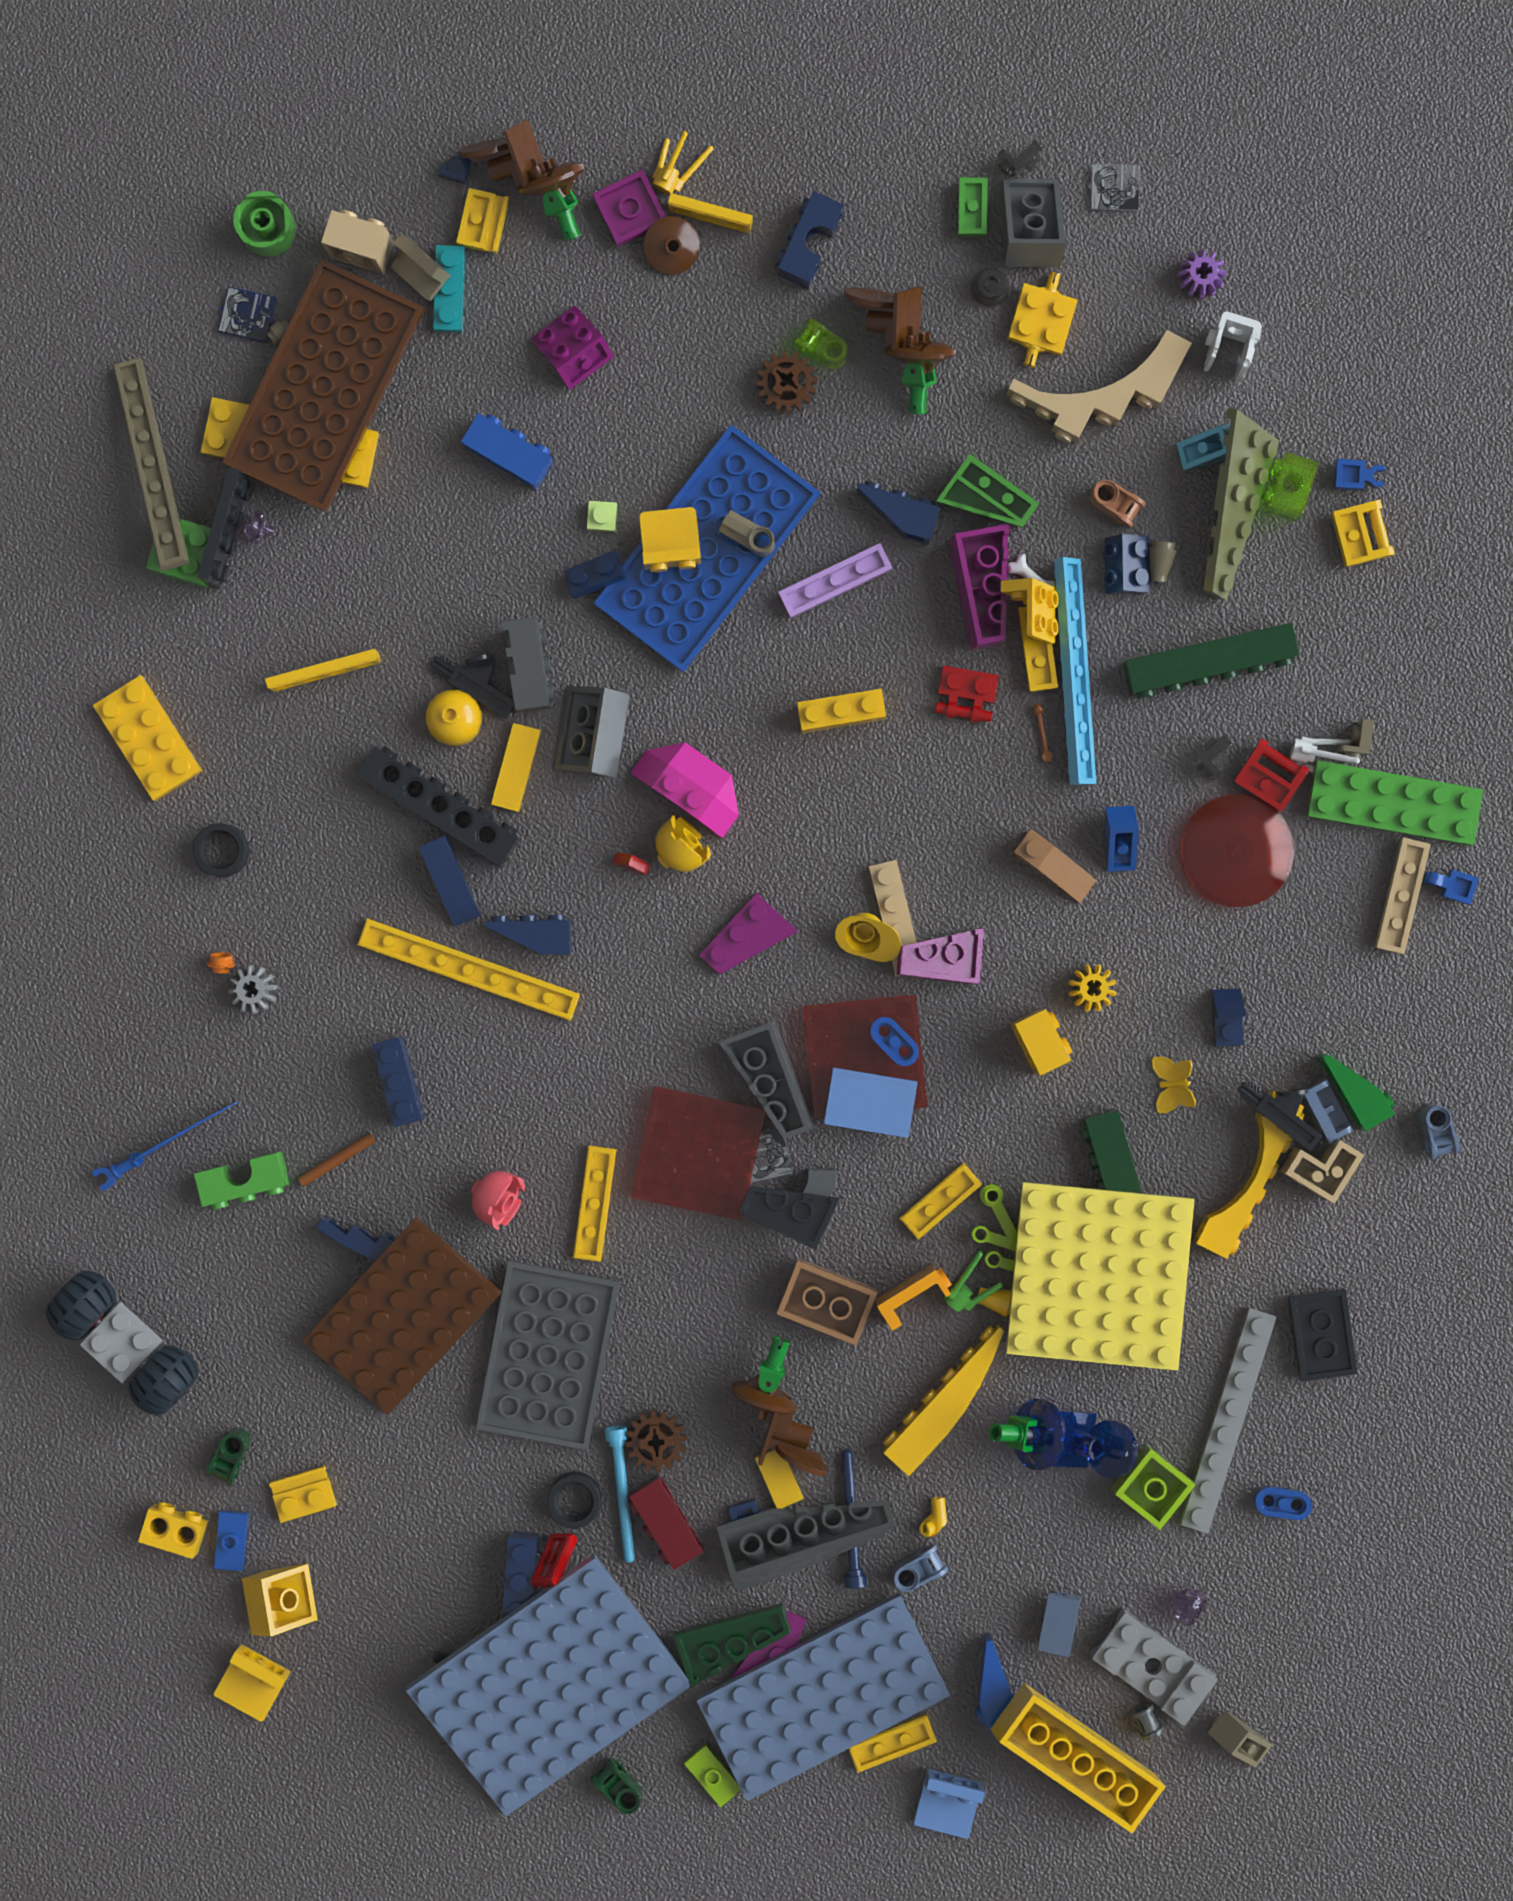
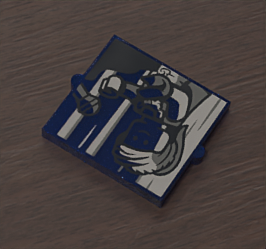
(247, 314)

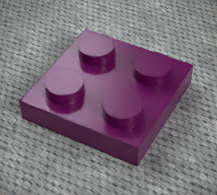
(628, 207)

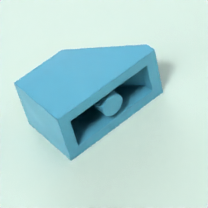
(1203, 448)

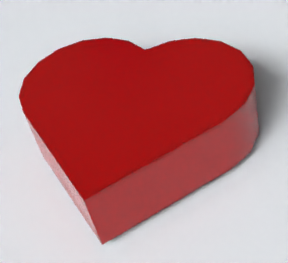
(631, 863)

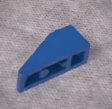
(993, 1686)

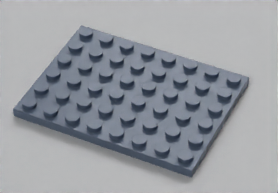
(549, 1685)

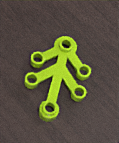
(1004, 1220)

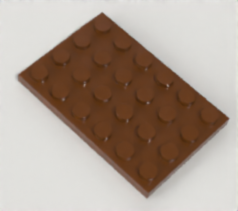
(401, 1316)

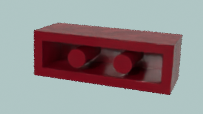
(665, 1522)

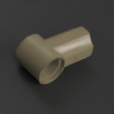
(746, 532)

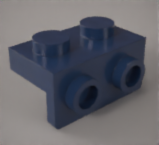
(1127, 564)

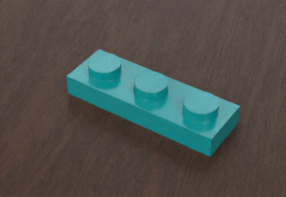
(450, 298)

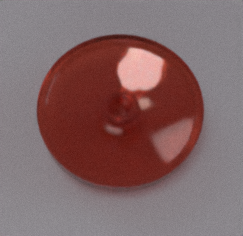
(1236, 850)

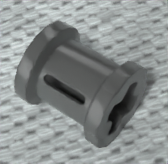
(1146, 1721)

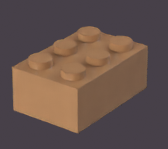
(826, 1301)

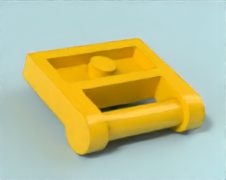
(1354, 537)

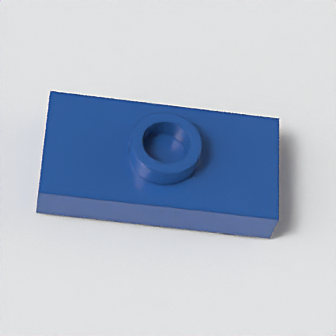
(231, 1540)

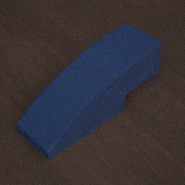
(450, 880)

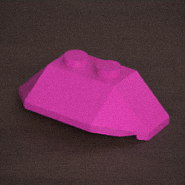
(691, 784)

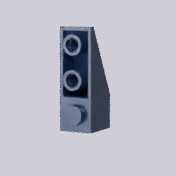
(905, 515)
(541, 936)

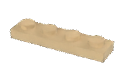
(1402, 895)
(892, 902)

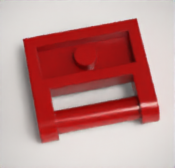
(1265, 782)

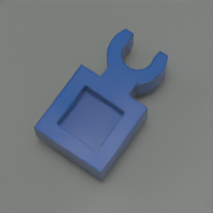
(1352, 475)

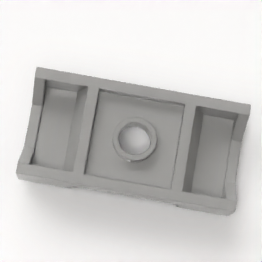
(1177, 1684)

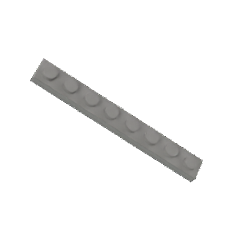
(1228, 1419)

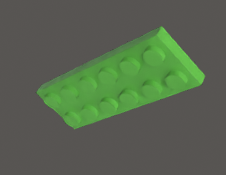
(1394, 803)

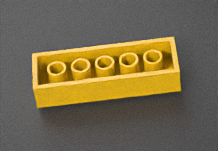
(1077, 1758)

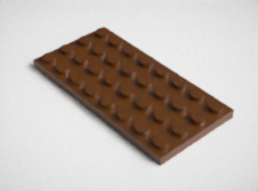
(323, 386)

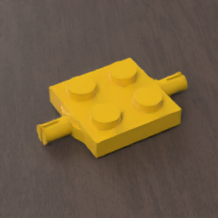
(1042, 319)

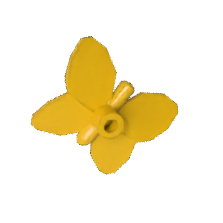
(1175, 1082)

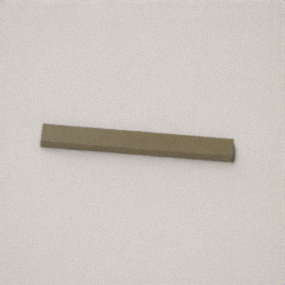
(151, 464)

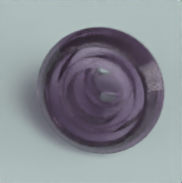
(1188, 1605)

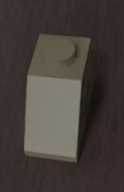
(1239, 1739)

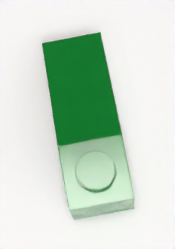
(1362, 1099)

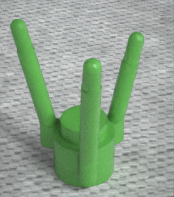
(961, 1293)

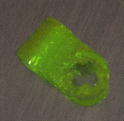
(817, 341)

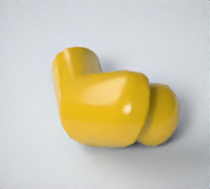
(936, 1519)

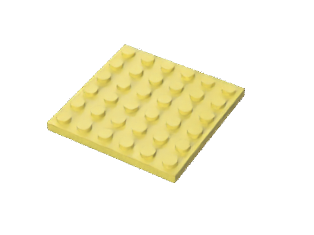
(1100, 1276)

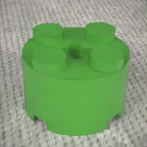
(253, 213)

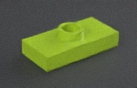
(712, 1775)

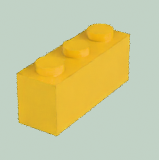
(841, 711)

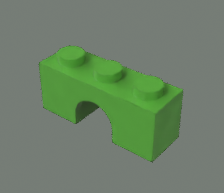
(218, 1187)

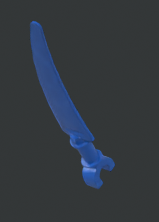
(137, 1158)

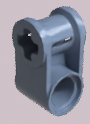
(1440, 1137)
(920, 1567)

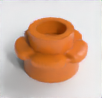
(221, 962)

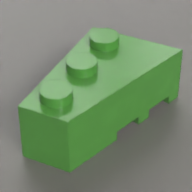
(987, 494)

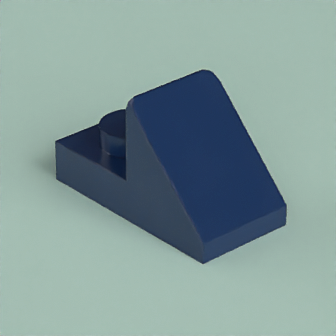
(1228, 1016)

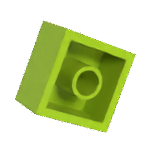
(1153, 1487)

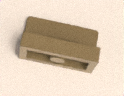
(418, 268)

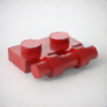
(966, 685)

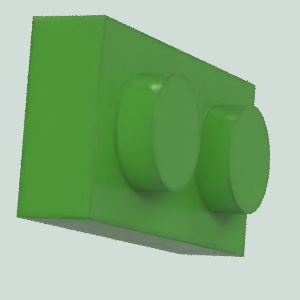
(972, 207)

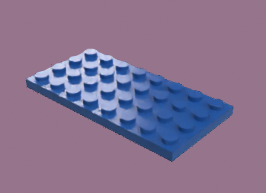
(683, 608)

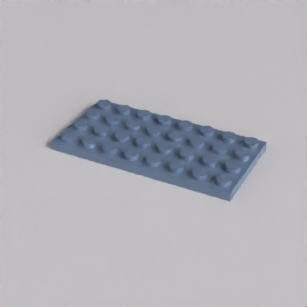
(822, 1696)

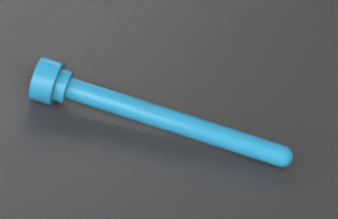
(617, 1438)

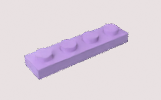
(835, 580)

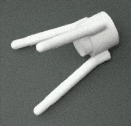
(1305, 751)

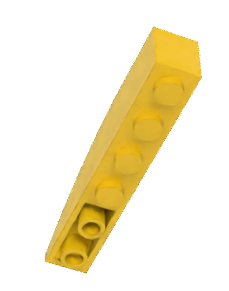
(942, 1407)

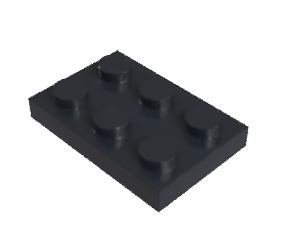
(1322, 1334)

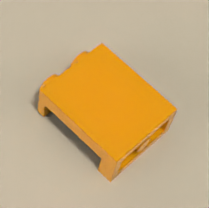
(908, 1290)

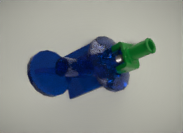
(1058, 1438)

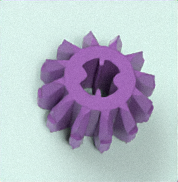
(1209, 266)

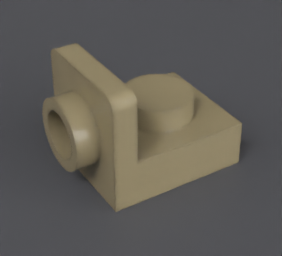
(1362, 737)

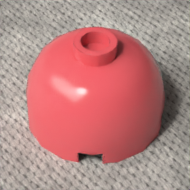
(496, 1198)

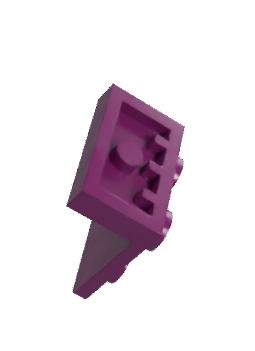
(573, 347)

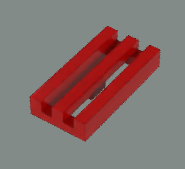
(554, 1559)

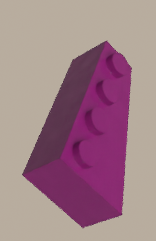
(979, 568)

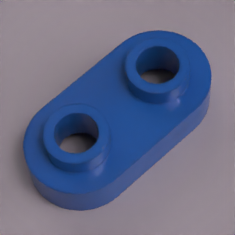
(894, 1040)
(1281, 1503)

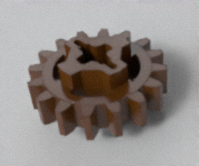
(795, 390)
(642, 1441)

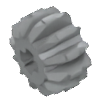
(243, 993)

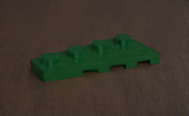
(722, 1642)

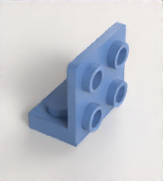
(948, 1803)

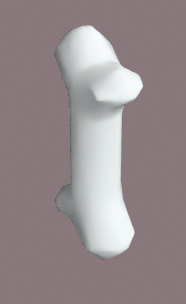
(1021, 568)

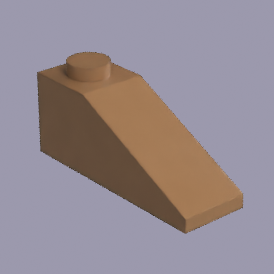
(1053, 865)

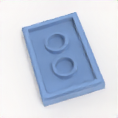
(870, 1102)

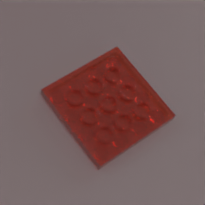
(842, 1039)
(698, 1153)

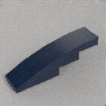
(356, 1238)

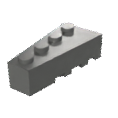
(770, 1076)

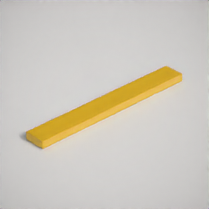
(468, 969)

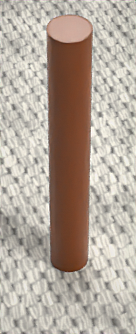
(336, 1159)

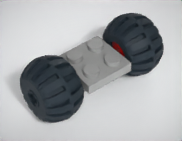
(121, 1342)

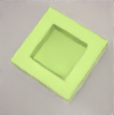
(602, 516)

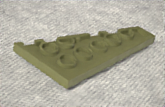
(1237, 498)

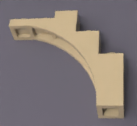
(1108, 404)

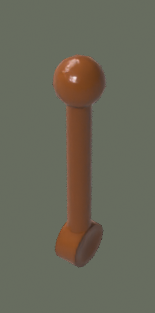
(1046, 755)

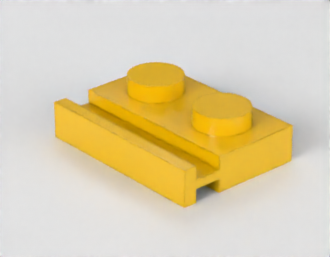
(482, 221)
(302, 1494)

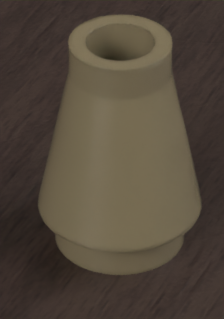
(1161, 558)

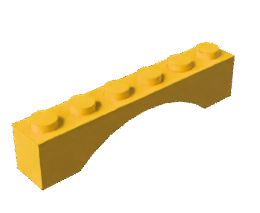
(1222, 1227)

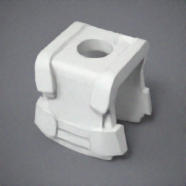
(1248, 332)

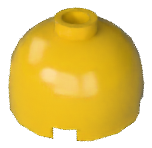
(453, 718)
(679, 846)

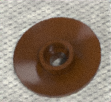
(657, 241)

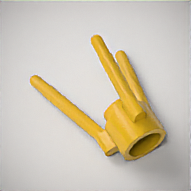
(666, 177)

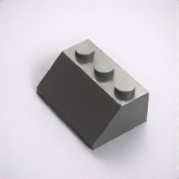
(592, 731)

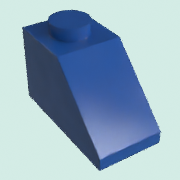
(1121, 838)

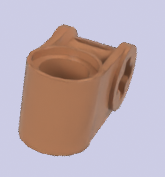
(1118, 504)

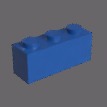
(507, 450)

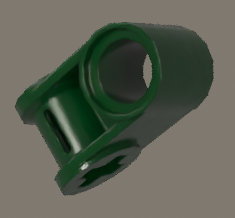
(227, 1460)
(616, 1785)

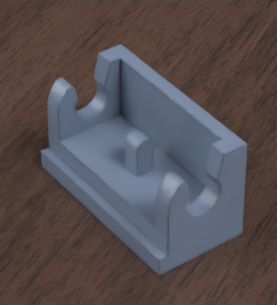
(1326, 1111)
(1059, 1623)

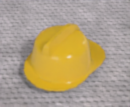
(868, 937)

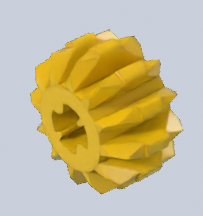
(1082, 988)

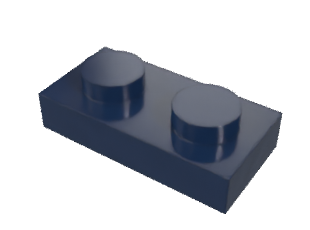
(594, 574)

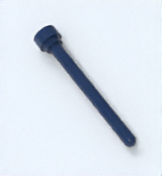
(854, 1575)

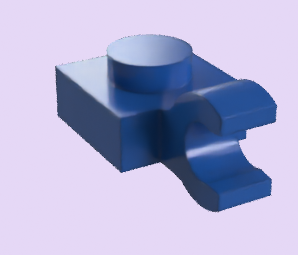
(1456, 885)

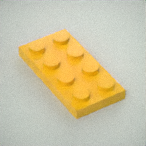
(147, 738)

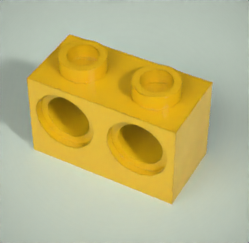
(172, 1538)

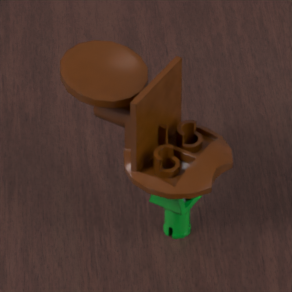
(520, 157)
(899, 318)
(777, 1408)

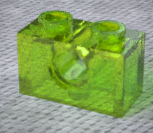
(1301, 473)

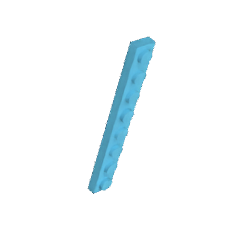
(1075, 671)

